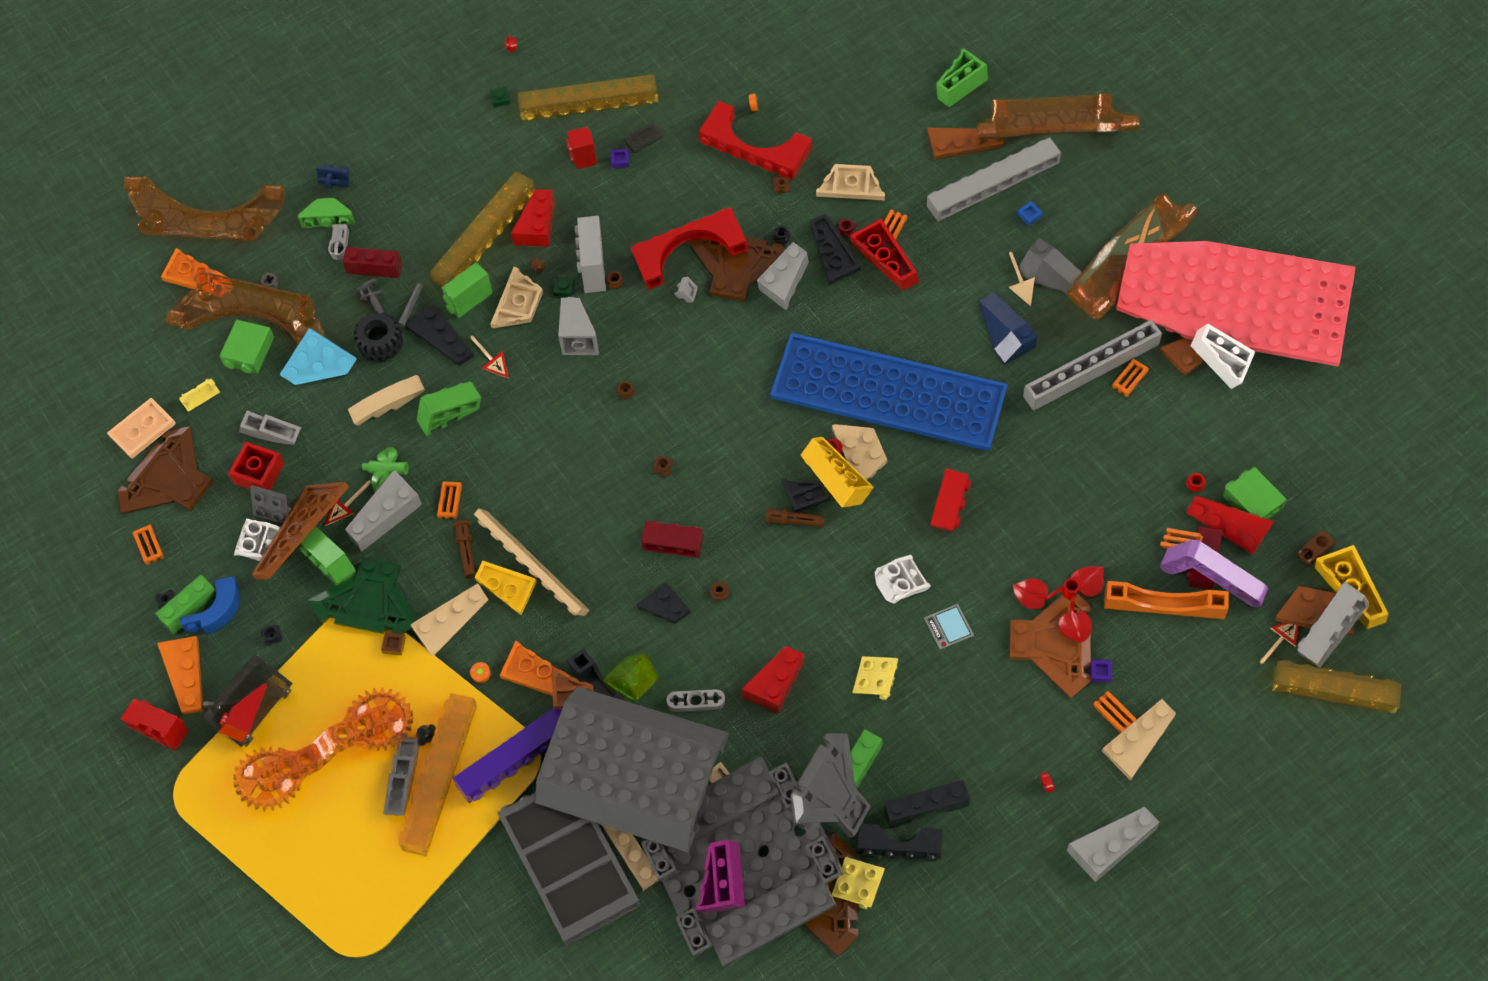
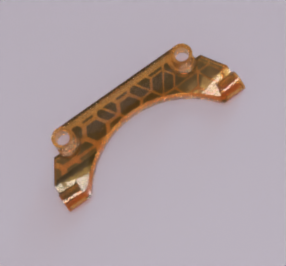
(1055, 115)
(176, 219)
(225, 296)

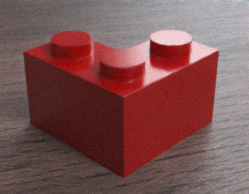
(581, 148)

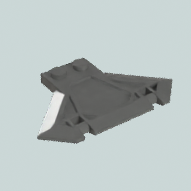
(830, 788)

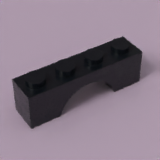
(587, 671)
(907, 808)
(874, 842)

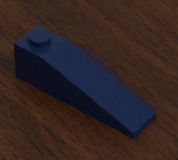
(1007, 330)

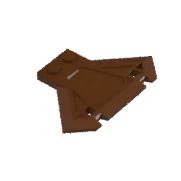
(736, 273)
(166, 475)
(826, 925)

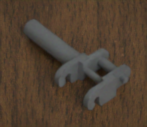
(372, 296)

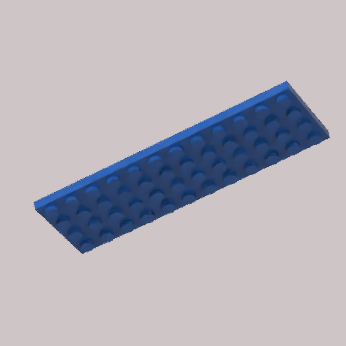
(889, 391)

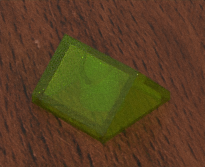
(633, 676)

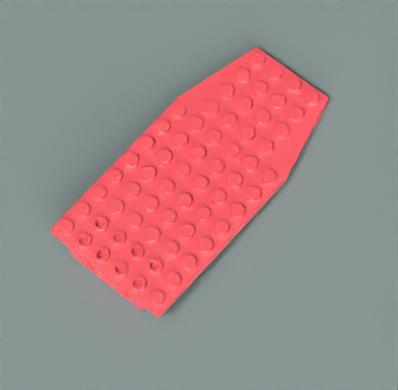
(1252, 295)

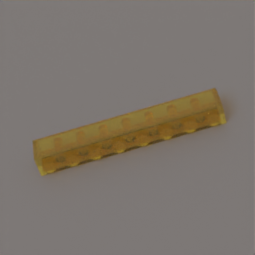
(587, 97)
(484, 229)
(437, 774)

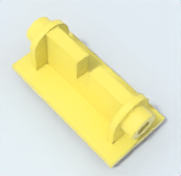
(199, 395)

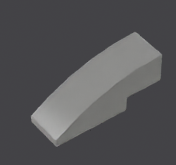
(269, 428)

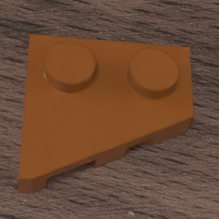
(563, 687)

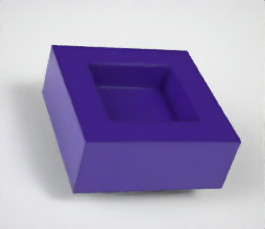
(619, 158)
(1101, 671)

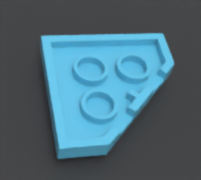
(317, 360)

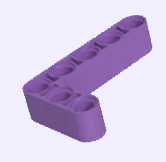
(1215, 567)

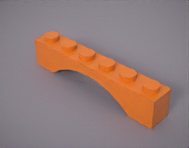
(1196, 604)

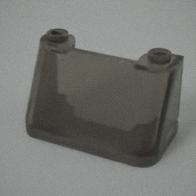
(248, 679)

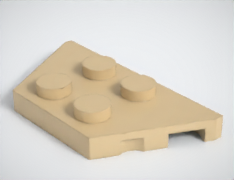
(851, 182)
(517, 301)
(861, 448)

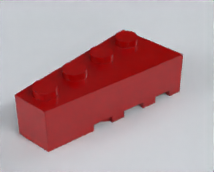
(884, 252)

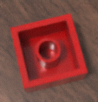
(256, 467)

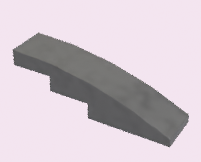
(402, 777)

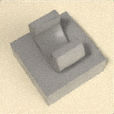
(687, 290)

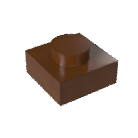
(393, 643)

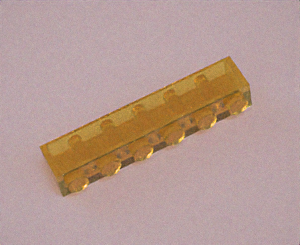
(1336, 686)

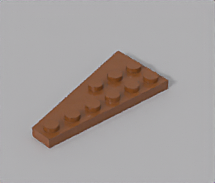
(304, 516)

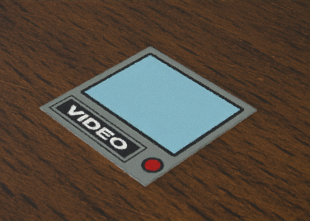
(948, 626)

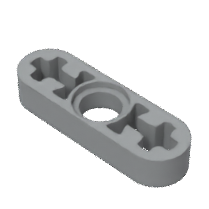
(681, 707)

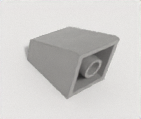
(575, 329)

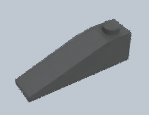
(1048, 267)

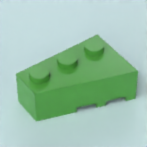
(962, 78)
(446, 405)
(327, 556)

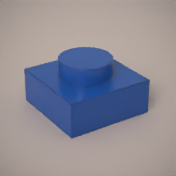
(1029, 213)

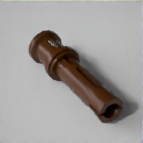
(818, 520)
(464, 542)

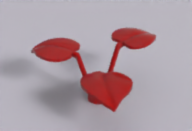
(1076, 625)

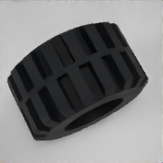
(373, 325)

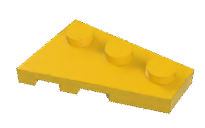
(506, 584)

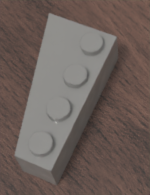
(383, 511)

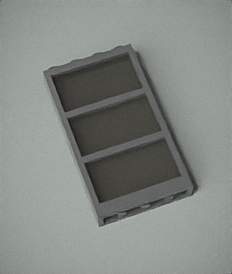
(569, 867)

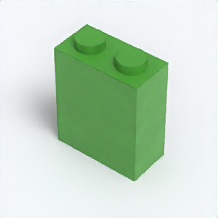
(467, 290)
(246, 346)
(1254, 494)

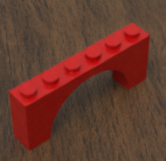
(782, 159)
(718, 227)

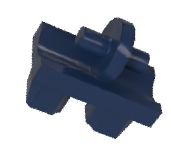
(333, 176)

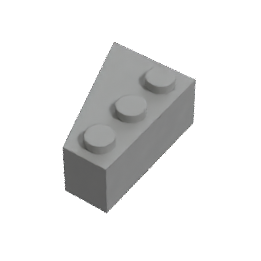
(783, 275)

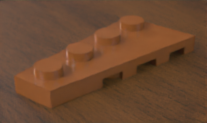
(959, 141)
(1182, 355)

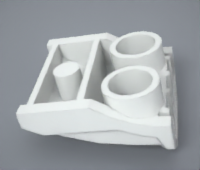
(255, 539)
(900, 579)

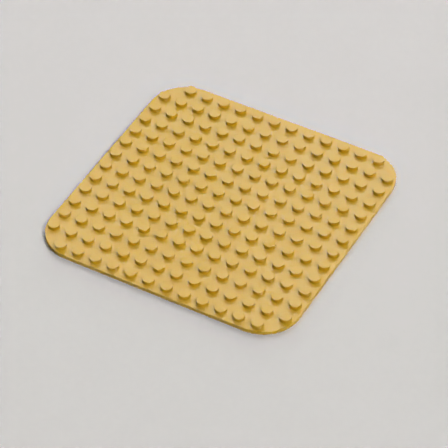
(332, 848)

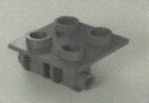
(269, 504)

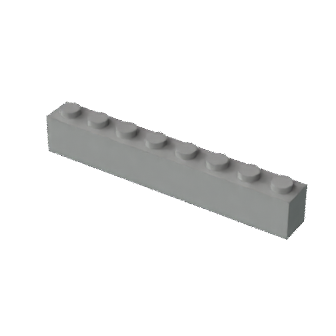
(993, 179)
(1092, 365)

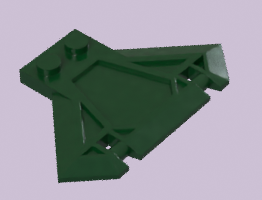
(367, 600)

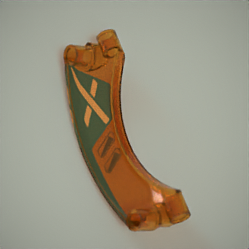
(1102, 278)

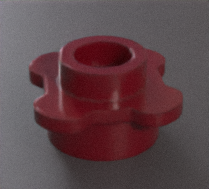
(846, 223)

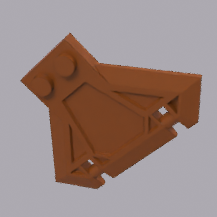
(1050, 649)

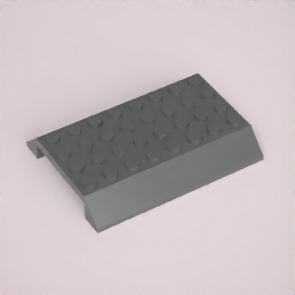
(629, 767)

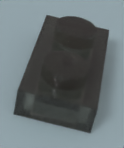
(643, 137)

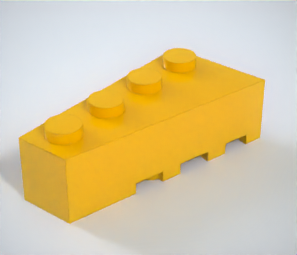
(1348, 567)

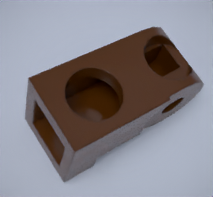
(1316, 548)

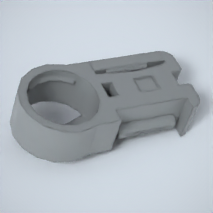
(339, 238)

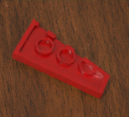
(1236, 525)

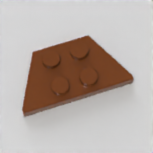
(1306, 607)

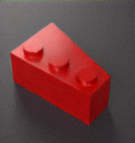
(535, 221)
(950, 501)
(775, 680)
(155, 723)

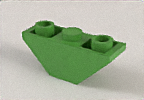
(325, 213)

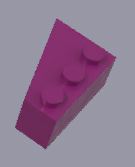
(722, 879)

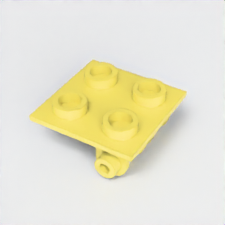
(875, 676)
(858, 882)

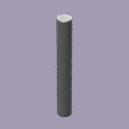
(410, 305)

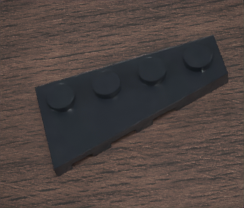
(833, 251)
(439, 334)

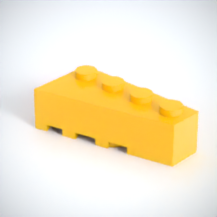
(836, 473)

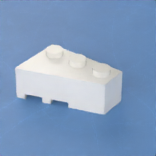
(1223, 354)

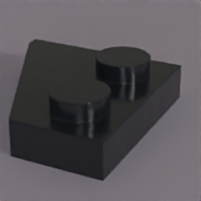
(805, 493)
(665, 604)

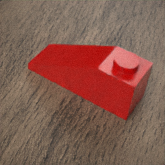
(241, 716)

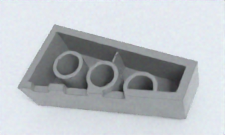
(590, 254)
(1333, 625)
(1111, 843)

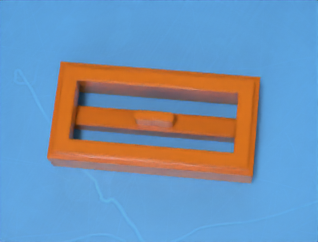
(896, 216)
(1122, 388)
(448, 513)
(1171, 533)
(153, 557)
(1119, 706)

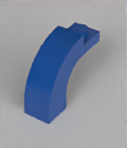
(220, 612)

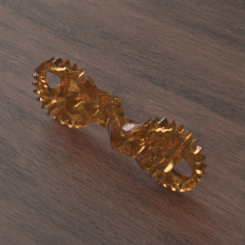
(323, 749)

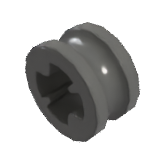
(269, 276)

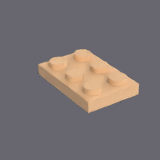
(141, 428)

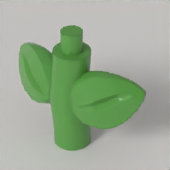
(384, 467)

